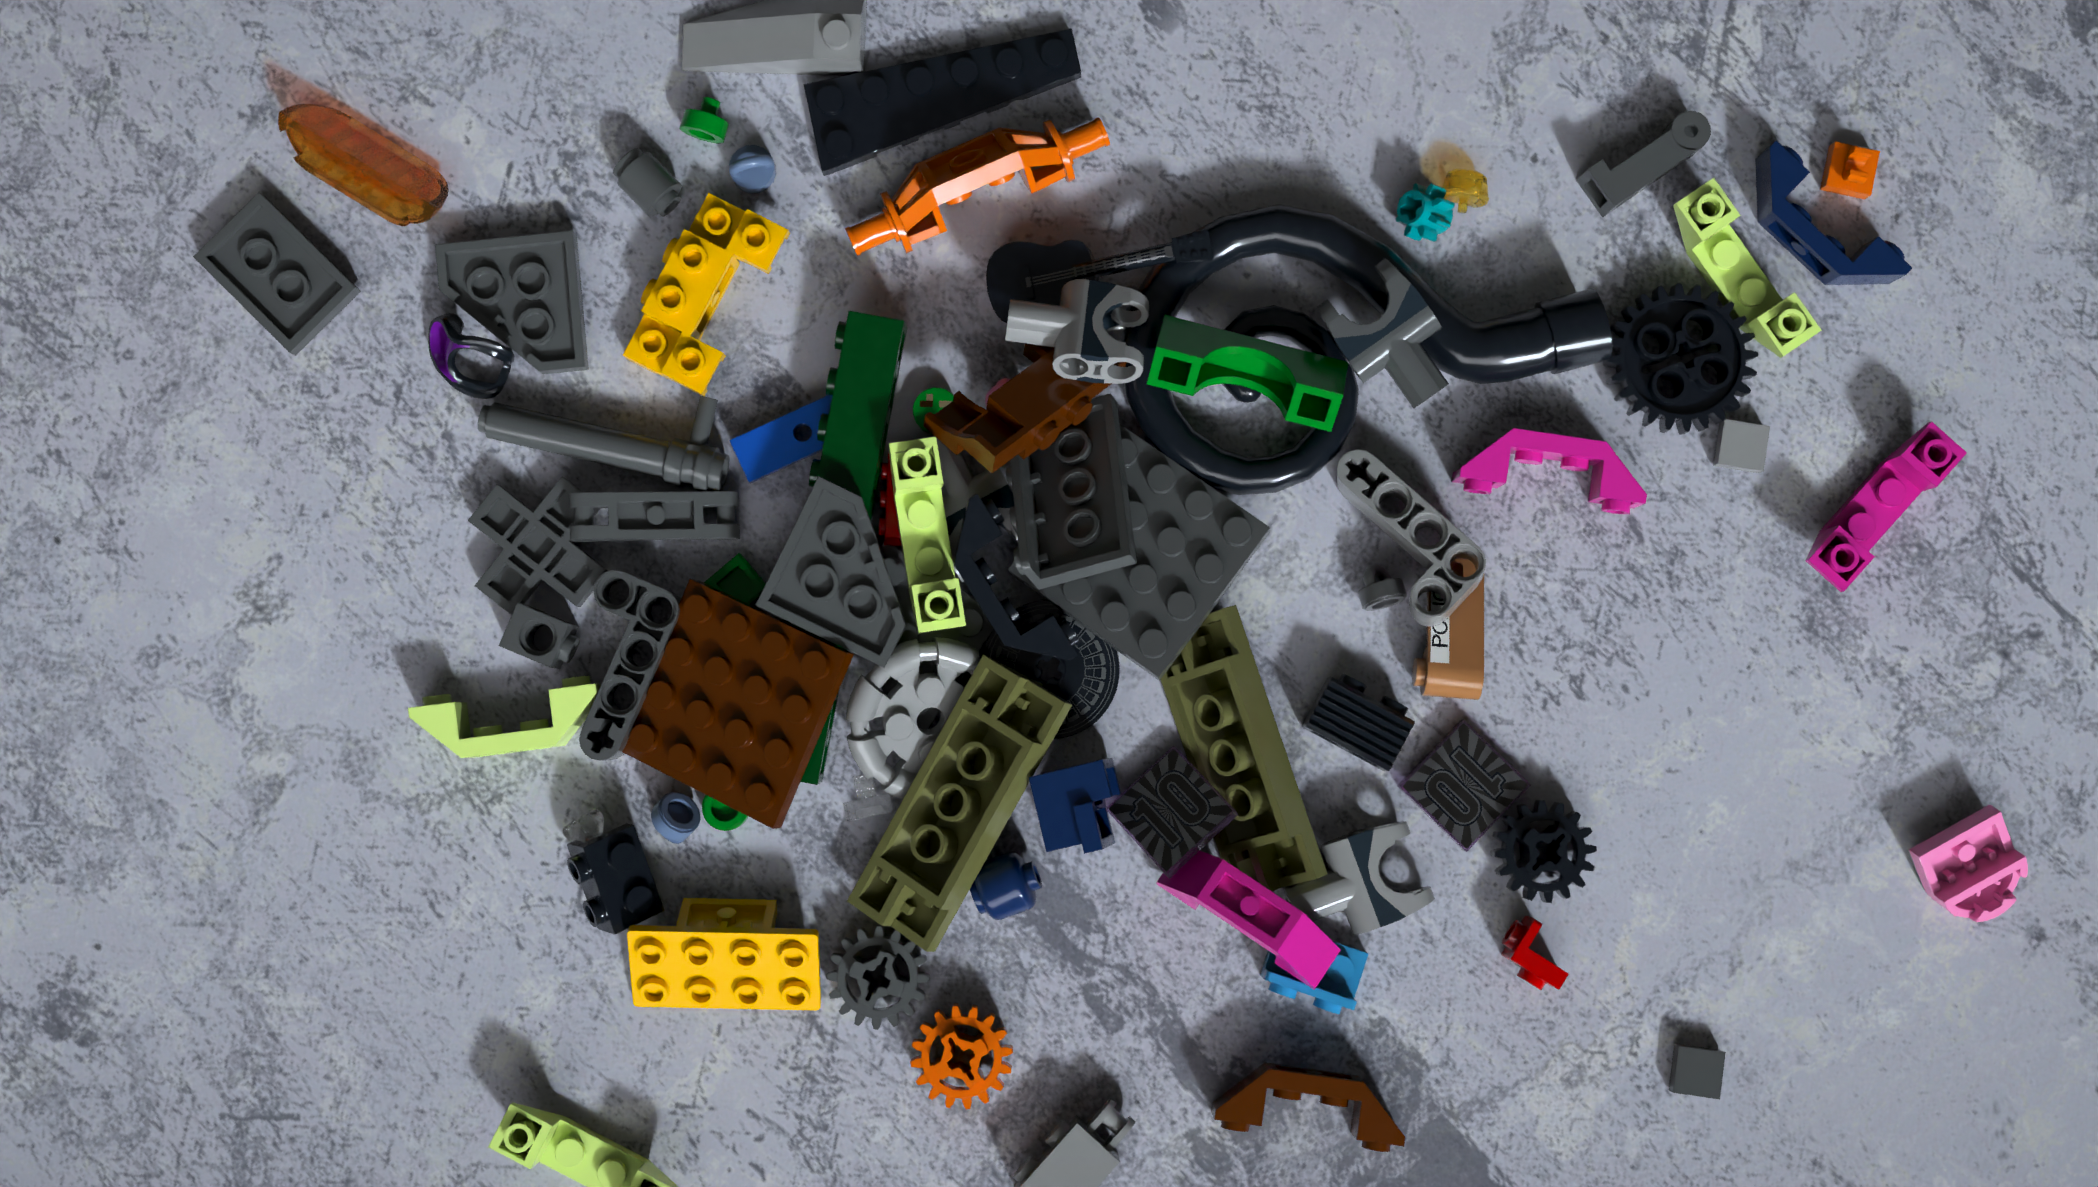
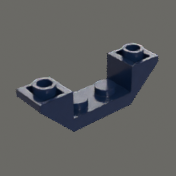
(1777, 175)

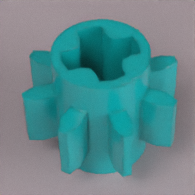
(1425, 212)

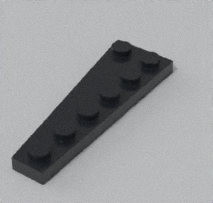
(899, 103)

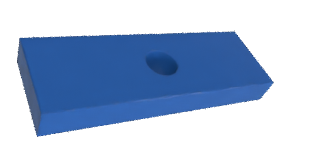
(775, 443)

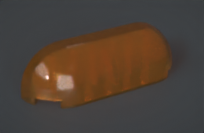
(363, 164)

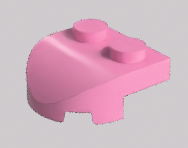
(1971, 866)

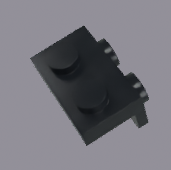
(614, 879)

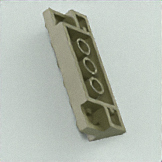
(1239, 751)
(959, 803)

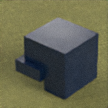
(1074, 806)

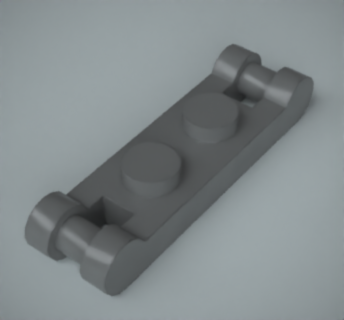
(654, 516)

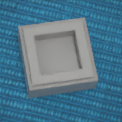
(1741, 446)

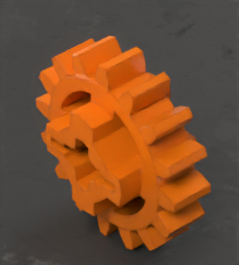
(944, 1067)

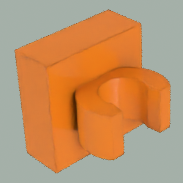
(1850, 170)

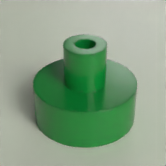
(705, 123)

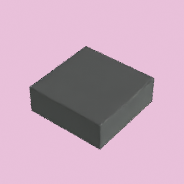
(1697, 1071)

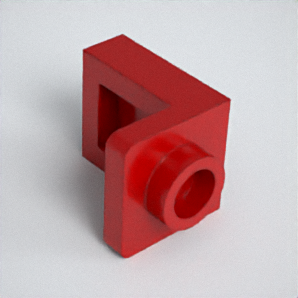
(1534, 967)

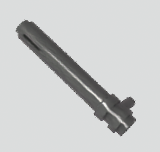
(673, 461)

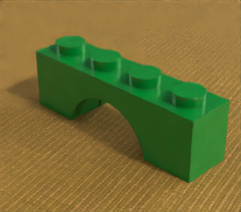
(1298, 381)

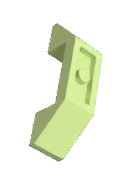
(1733, 272)
(925, 535)
(450, 722)
(572, 1150)

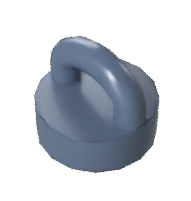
(752, 169)
(675, 817)

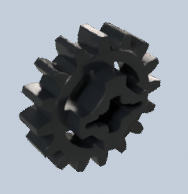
(1528, 865)

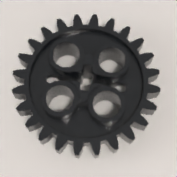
(1693, 396)

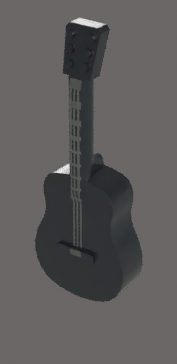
(1040, 271)

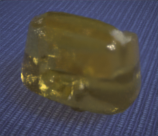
(1466, 188)

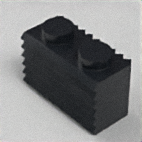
(1358, 722)

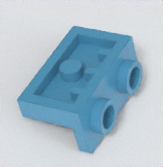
(1334, 990)

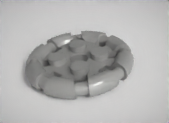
(902, 707)

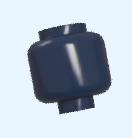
(1006, 886)

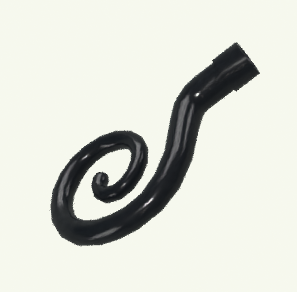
(1550, 337)

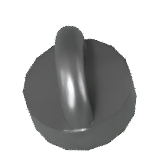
(1382, 593)

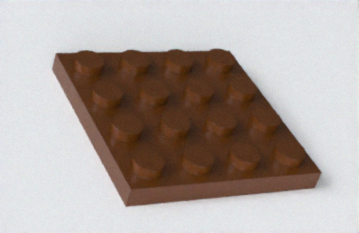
(737, 703)

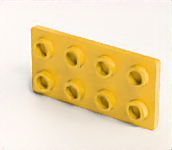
(725, 958)

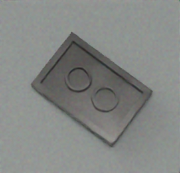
(277, 274)

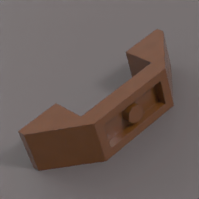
(1245, 1101)

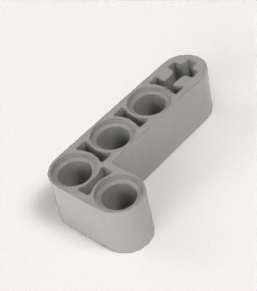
(1402, 529)

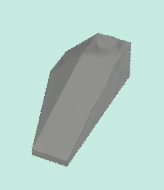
(780, 39)

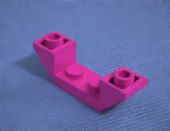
(1914, 467)
(1610, 479)
(1257, 913)

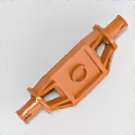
(960, 170)

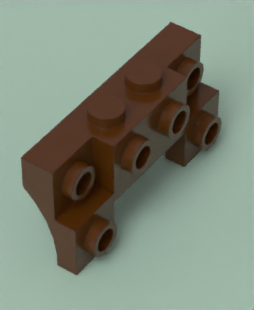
(1018, 415)

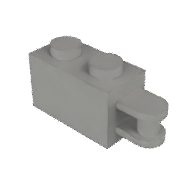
(1076, 1152)

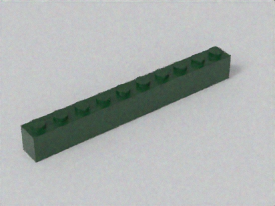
(856, 434)

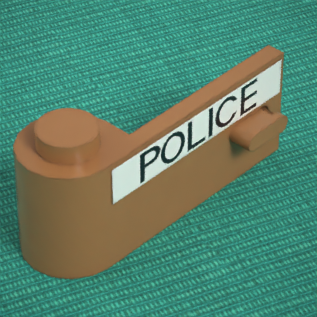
(1454, 649)

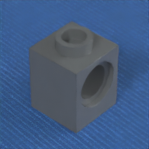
(520, 636)

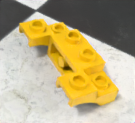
(692, 286)

